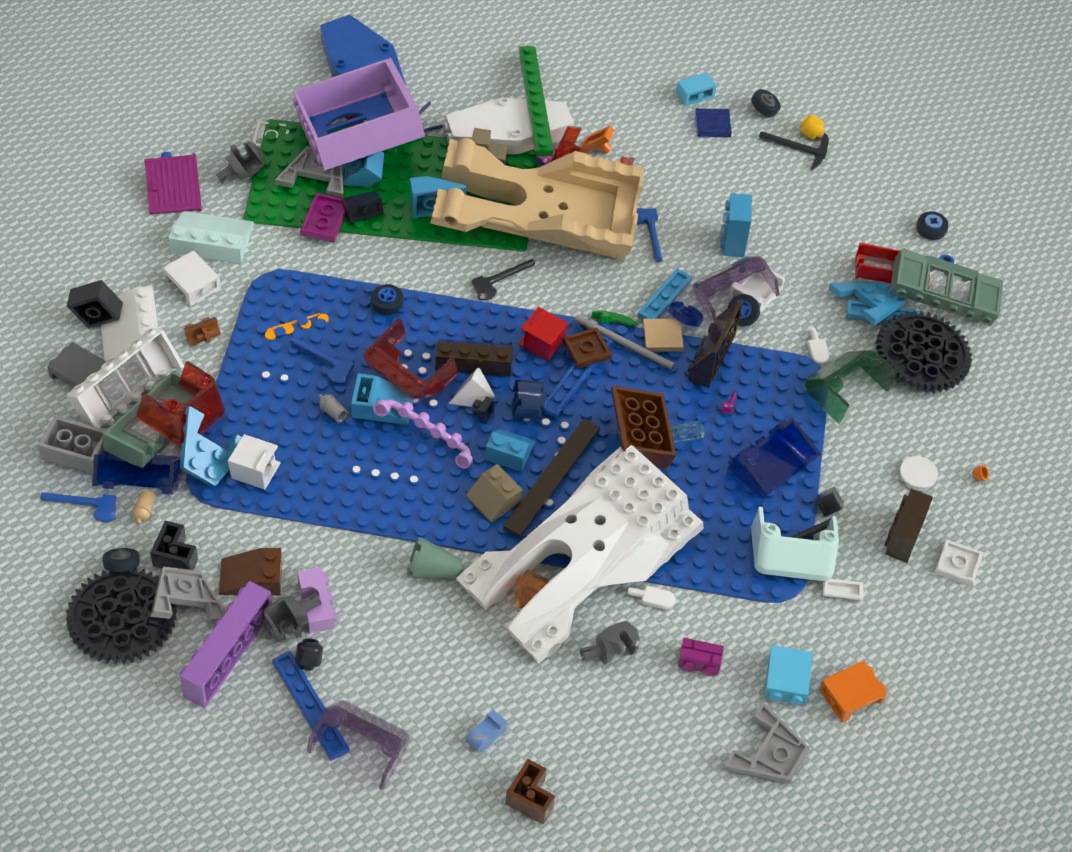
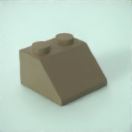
(495, 493)

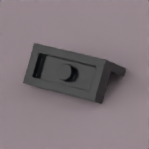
(363, 206)

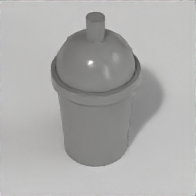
(330, 405)

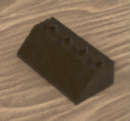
(469, 355)

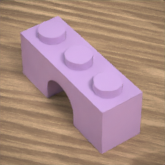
(322, 616)

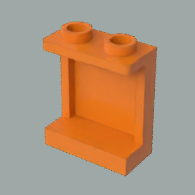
(852, 690)

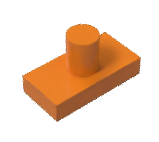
(598, 139)

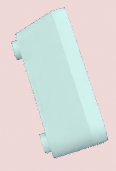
(791, 555)

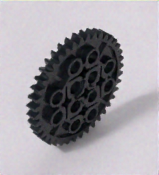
(927, 343)
(106, 643)

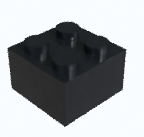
(94, 304)

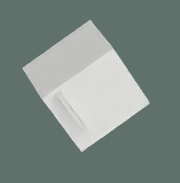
(253, 462)

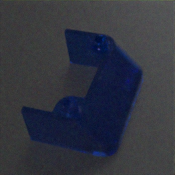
(160, 472)

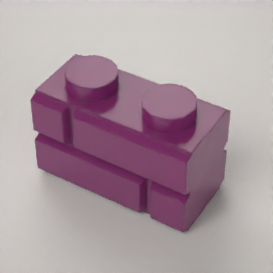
(700, 656)

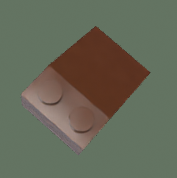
(259, 566)

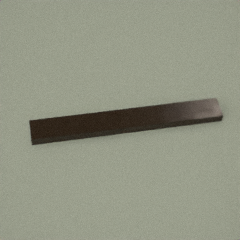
(551, 478)

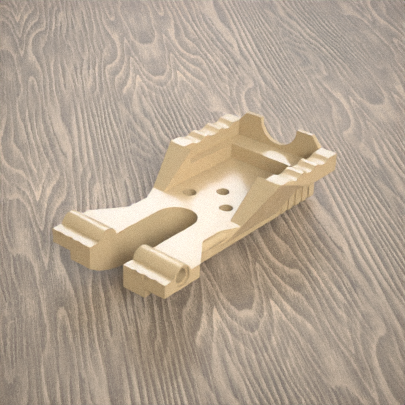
(567, 202)

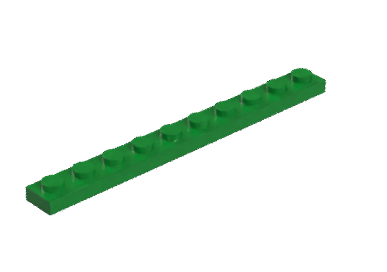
(535, 101)

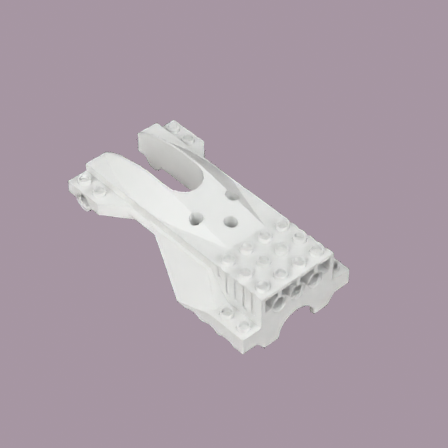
(613, 528)

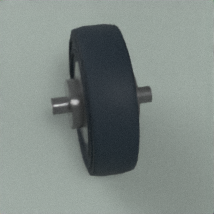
(765, 102)
(121, 559)

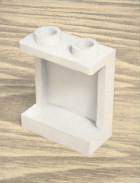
(192, 277)
(758, 288)

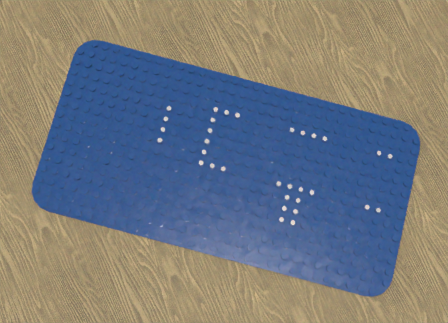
(407, 483)

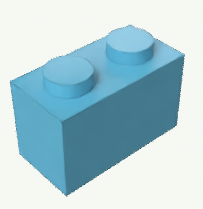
(696, 89)

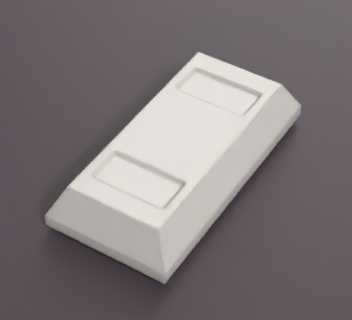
(843, 589)

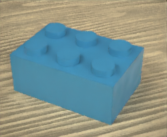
(736, 225)

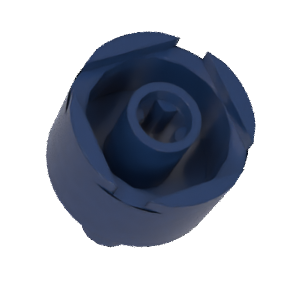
(527, 399)

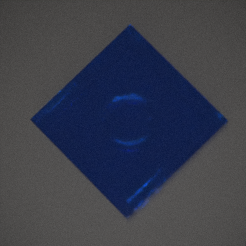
(713, 122)

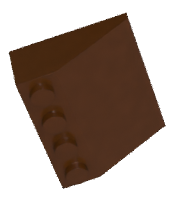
(644, 424)

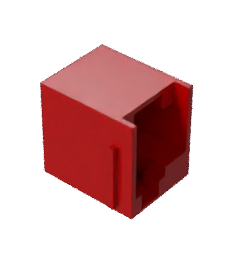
(543, 333)

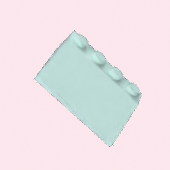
(210, 236)

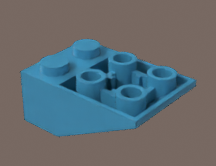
(370, 390)

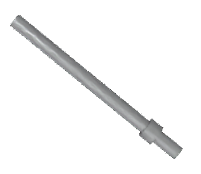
(590, 324)

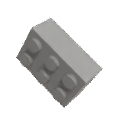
(71, 444)

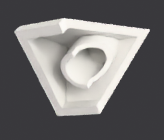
(473, 388)

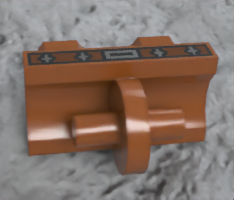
(202, 331)

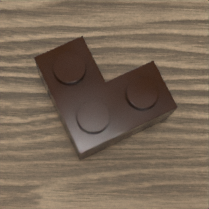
(528, 796)

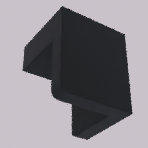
(829, 501)

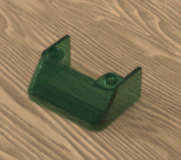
(827, 382)

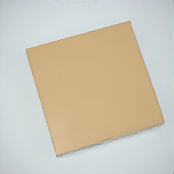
(662, 335)

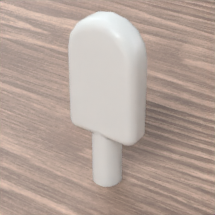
(817, 348)
(654, 597)

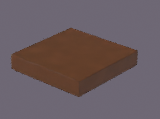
(587, 348)

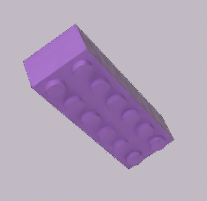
(225, 645)

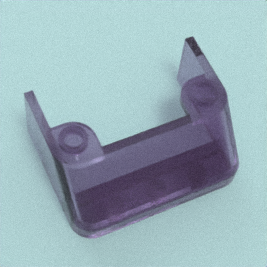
(727, 276)
(391, 737)

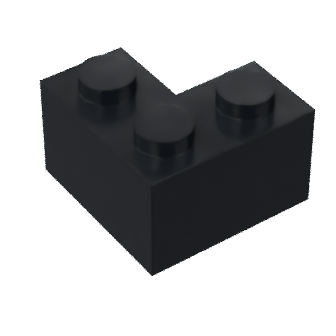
(171, 550)

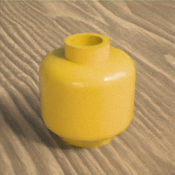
(812, 127)

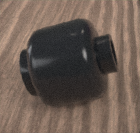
(309, 654)

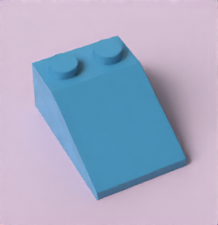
(424, 193)

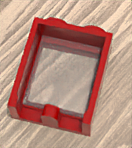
(875, 262)

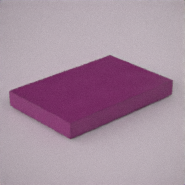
(324, 218)

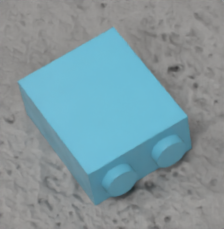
(788, 675)

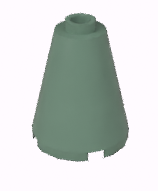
(433, 561)

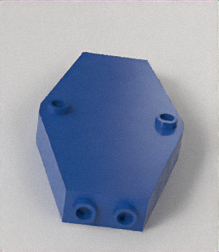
(354, 46)

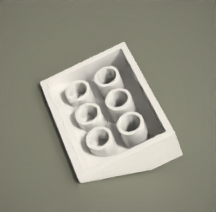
(136, 317)

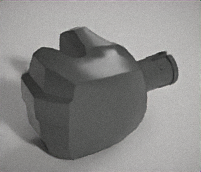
(245, 165)
(288, 612)
(610, 642)

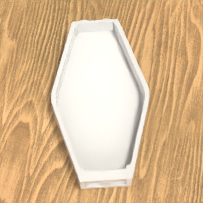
(507, 121)

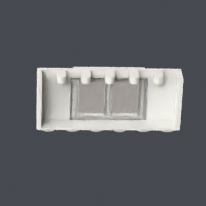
(124, 378)

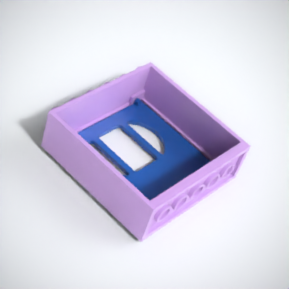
(360, 94)

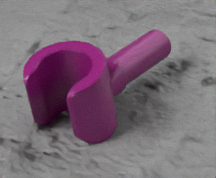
(728, 406)

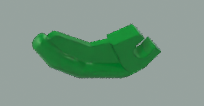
(607, 317)

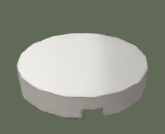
(918, 473)

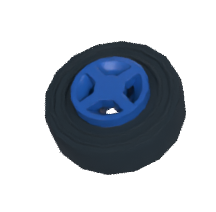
(387, 299)
(749, 304)

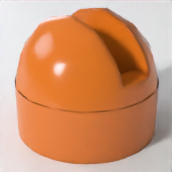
(981, 473)

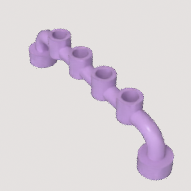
(463, 459)

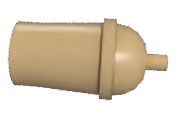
(143, 509)

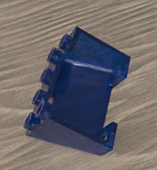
(774, 458)

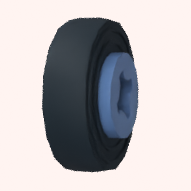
(932, 225)

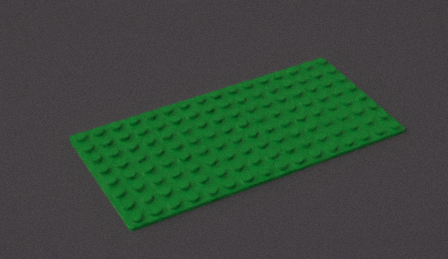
(418, 158)

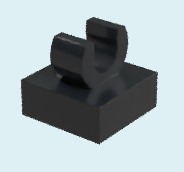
(483, 409)

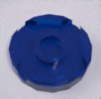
(686, 315)

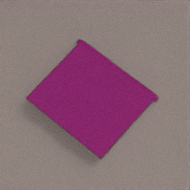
(173, 184)

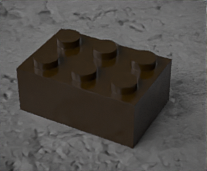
(907, 525)

